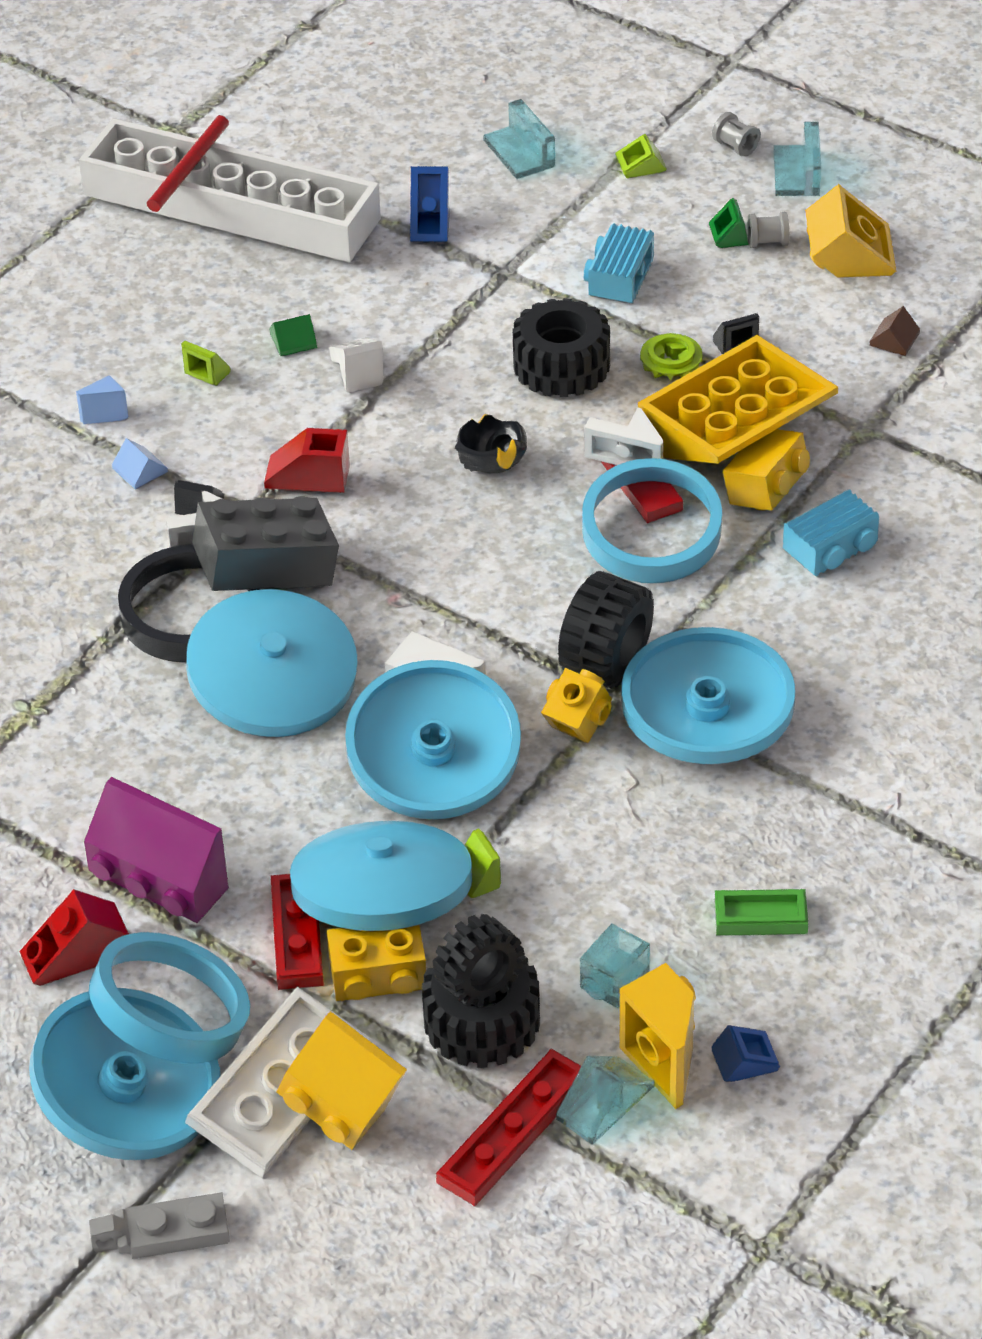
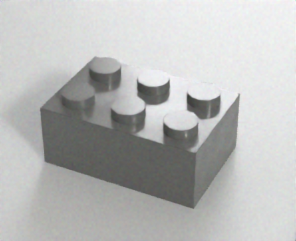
(265, 543)

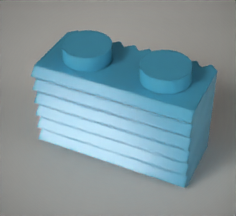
(620, 263)
(831, 533)

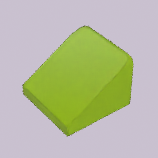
(640, 158)
(203, 364)
(485, 864)

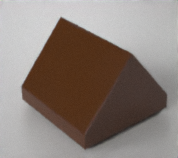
(896, 332)

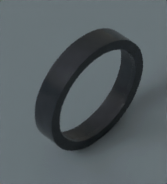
(148, 639)

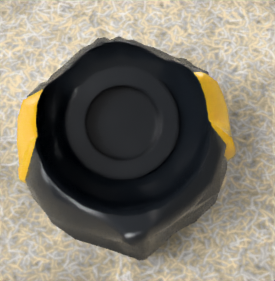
(491, 444)

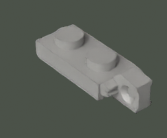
(163, 1227)

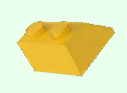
(849, 237)
(659, 1029)
(341, 1081)

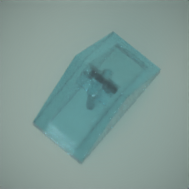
(602, 1096)

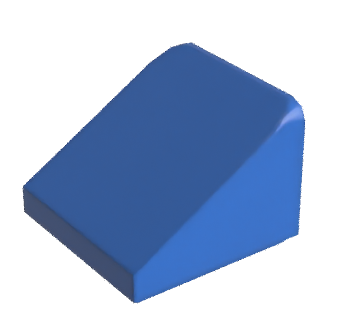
(744, 1053)

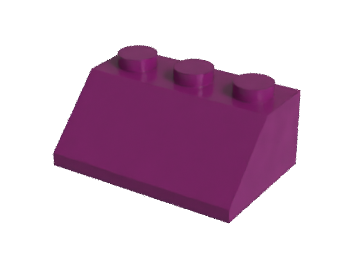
(156, 851)

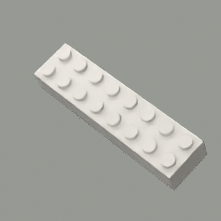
(234, 190)

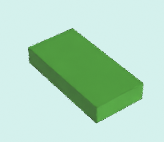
(761, 912)

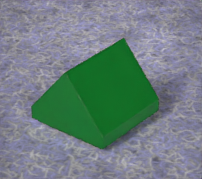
(728, 226)
(293, 335)

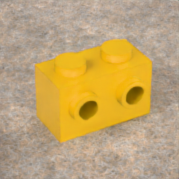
(766, 470)
(375, 962)

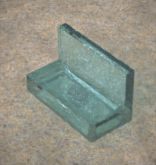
(525, 144)
(799, 166)

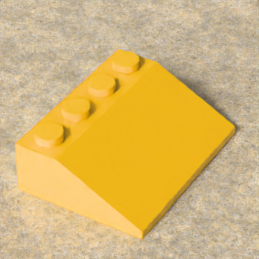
(733, 402)

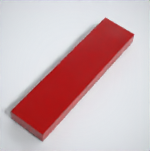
(509, 1129)

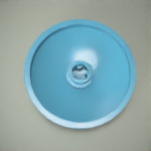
(271, 663)
(708, 695)
(433, 739)
(381, 875)
(109, 1091)

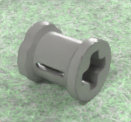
(736, 134)
(768, 229)

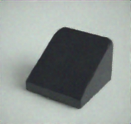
(735, 332)

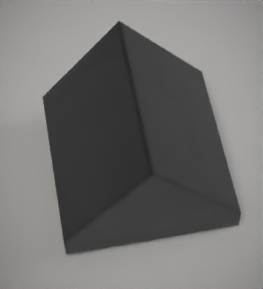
(189, 494)

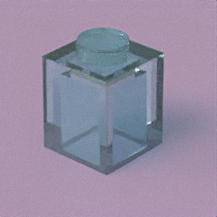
(613, 963)

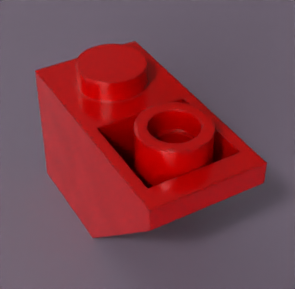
(311, 462)
(72, 938)

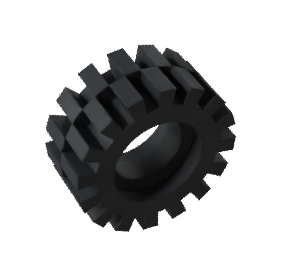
(478, 960)

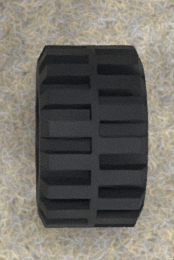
(561, 347)
(605, 627)
(483, 1032)

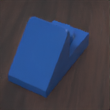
(429, 204)

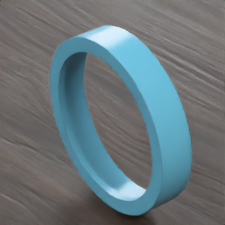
(652, 568)
(151, 1035)

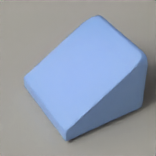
(102, 402)

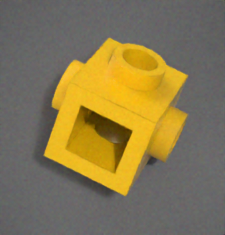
(577, 704)

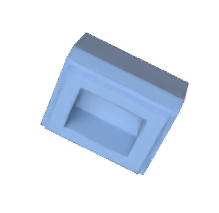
(137, 464)

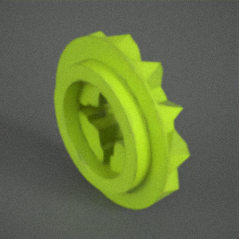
(673, 345)

